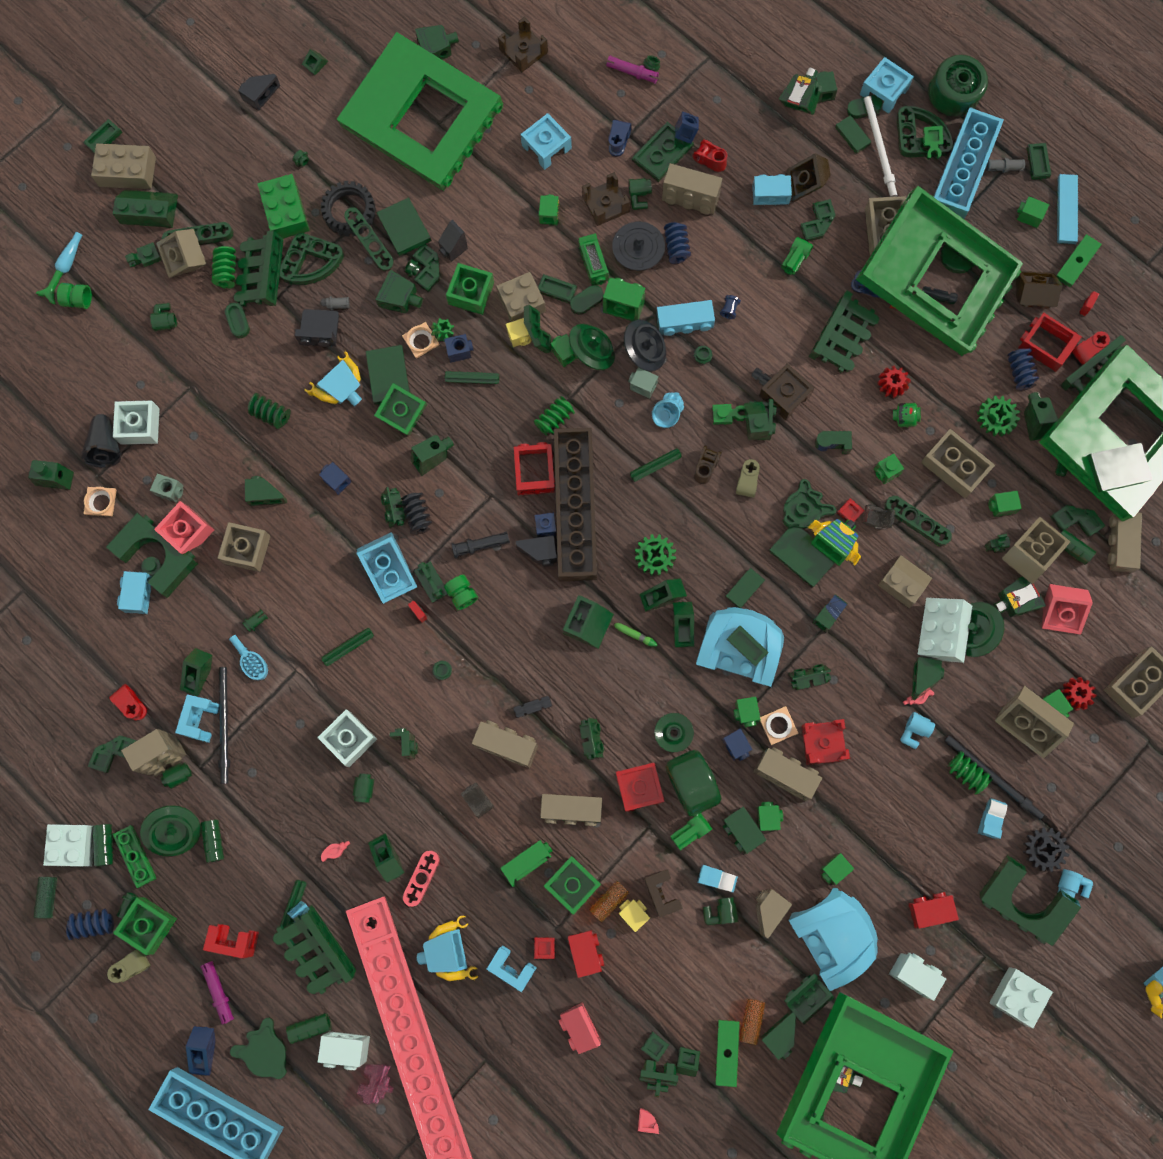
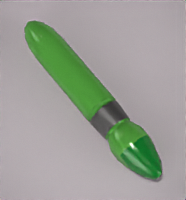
(636, 635)

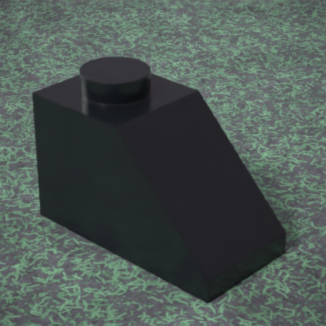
(258, 90)
(452, 241)
(539, 550)

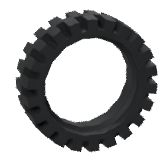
(340, 191)

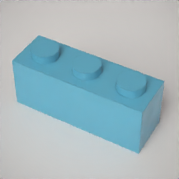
(685, 317)

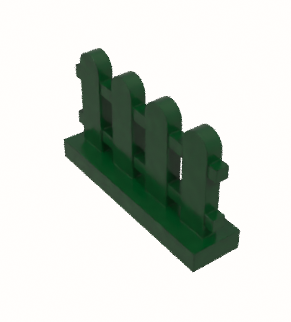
(269, 270)
(836, 337)
(323, 942)

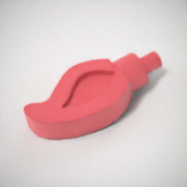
(920, 700)
(334, 851)

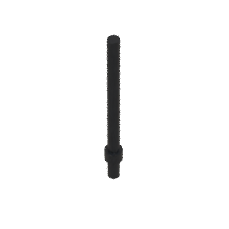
(224, 762)
(1024, 803)

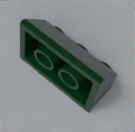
(145, 208)

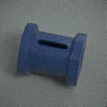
(730, 307)

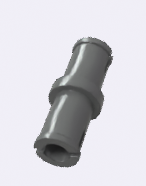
(1005, 165)

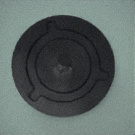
(638, 246)
(644, 345)

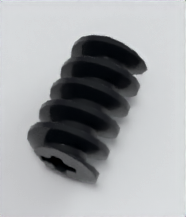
(415, 513)

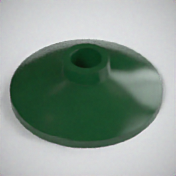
(676, 722)

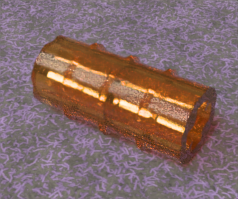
(609, 901)
(752, 1021)

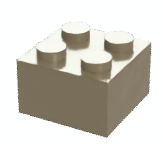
(519, 293)
(244, 547)

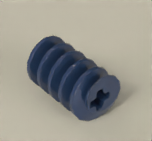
(677, 242)
(1022, 369)
(89, 924)

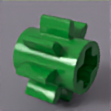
(442, 325)

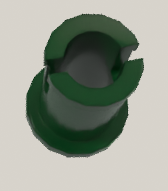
(254, 620)
(128, 900)

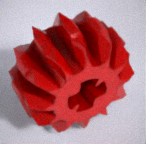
(886, 381)
(1085, 693)

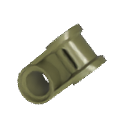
(748, 481)
(130, 965)

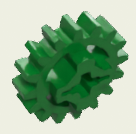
(991, 419)
(661, 559)

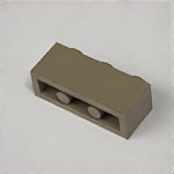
(1125, 544)
(571, 809)

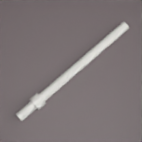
(889, 178)

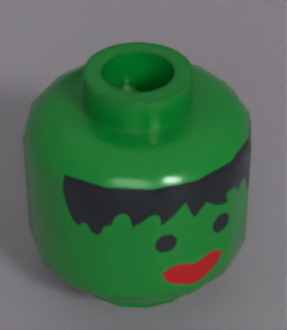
(907, 414)

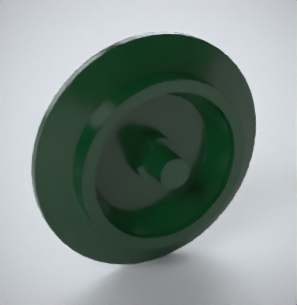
(591, 346)
(985, 630)
(170, 830)

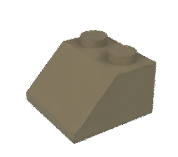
(181, 252)
(905, 581)
(770, 911)

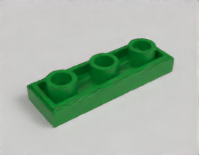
(1082, 254)
(140, 867)
(727, 1065)

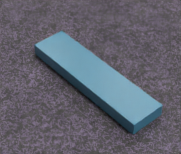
(1067, 209)

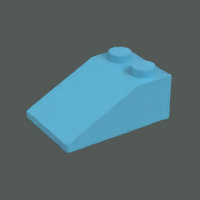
(386, 567)

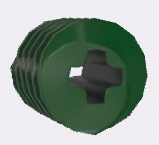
(267, 412)

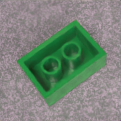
(283, 206)

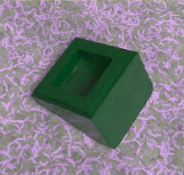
(314, 61)
(687, 1062)

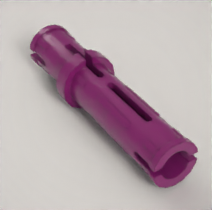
(632, 69)
(217, 993)

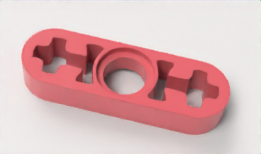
(419, 894)

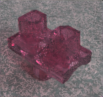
(378, 1083)

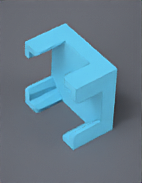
(887, 83)
(546, 139)
(191, 717)
(509, 974)

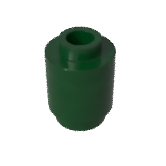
(176, 775)
(363, 788)

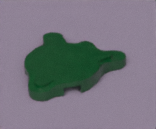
(805, 507)
(264, 1053)

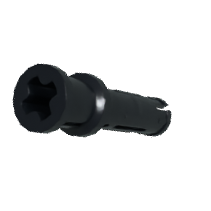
(471, 546)

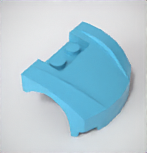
(721, 654)
(838, 937)

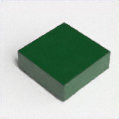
(655, 1046)

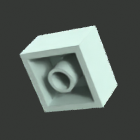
(136, 422)
(347, 738)
(69, 845)
(919, 977)
(1021, 997)
(343, 1049)

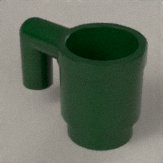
(638, 188)
(163, 320)
(726, 912)

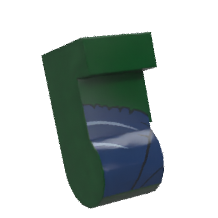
(834, 440)
(830, 613)

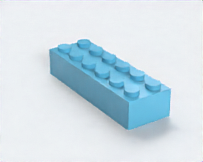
(968, 161)
(215, 1117)

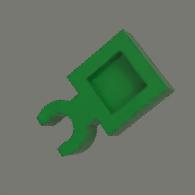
(933, 138)
(724, 414)

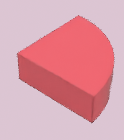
(647, 1122)

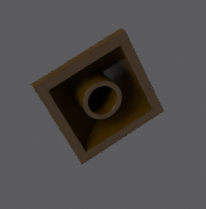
(808, 176)

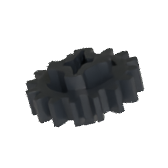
(1048, 858)

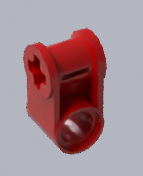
(708, 154)
(1090, 347)
(128, 703)

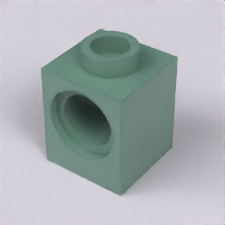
(643, 382)
(161, 483)

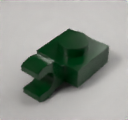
(146, 255)
(999, 544)

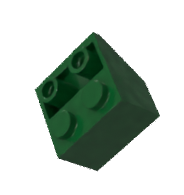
(588, 622)

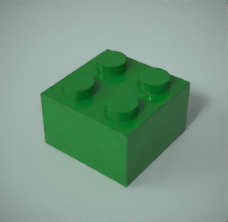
(470, 288)
(623, 299)
(400, 409)
(572, 885)
(145, 926)

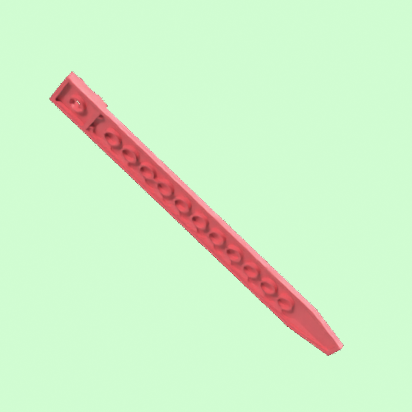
(408, 1032)

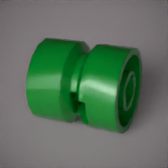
(74, 295)
(461, 593)

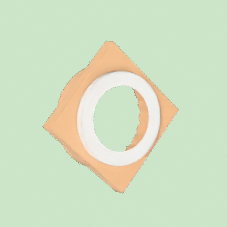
(413, 332)
(92, 493)
(773, 737)

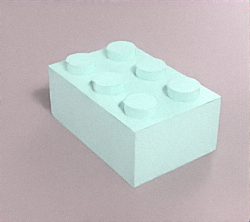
(945, 629)

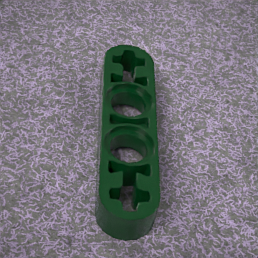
(209, 227)
(370, 238)
(919, 518)

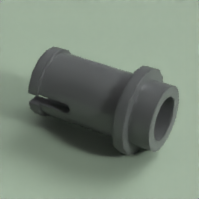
(337, 303)

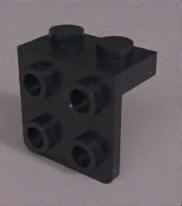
(318, 328)

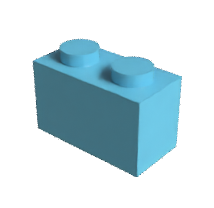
(771, 190)
(134, 592)

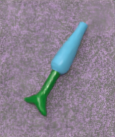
(62, 266)

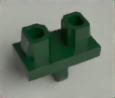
(649, 1075)

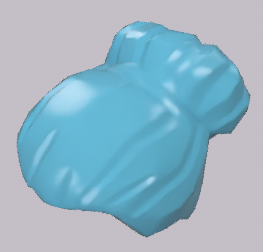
(667, 411)

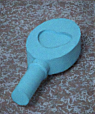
(250, 662)

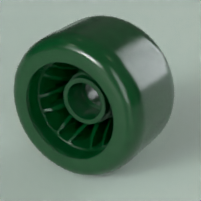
(957, 85)
(693, 782)

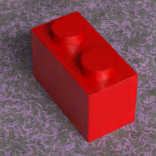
(933, 911)
(585, 954)

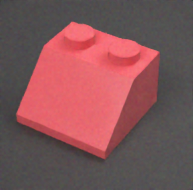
(184, 528)
(1066, 609)
(580, 1028)

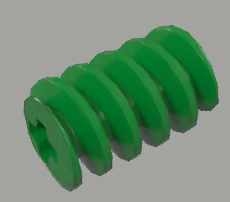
(223, 267)
(554, 415)
(969, 772)

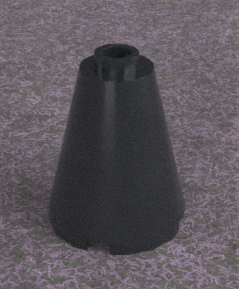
(99, 445)

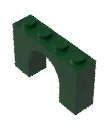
(140, 532)
(1045, 925)

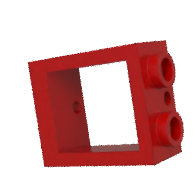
(1057, 330)
(535, 487)

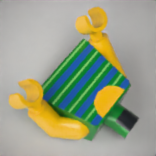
(836, 540)

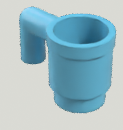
(918, 725)
(1071, 881)

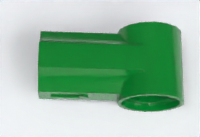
(798, 252)
(695, 829)

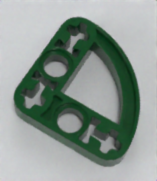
(915, 143)
(308, 248)

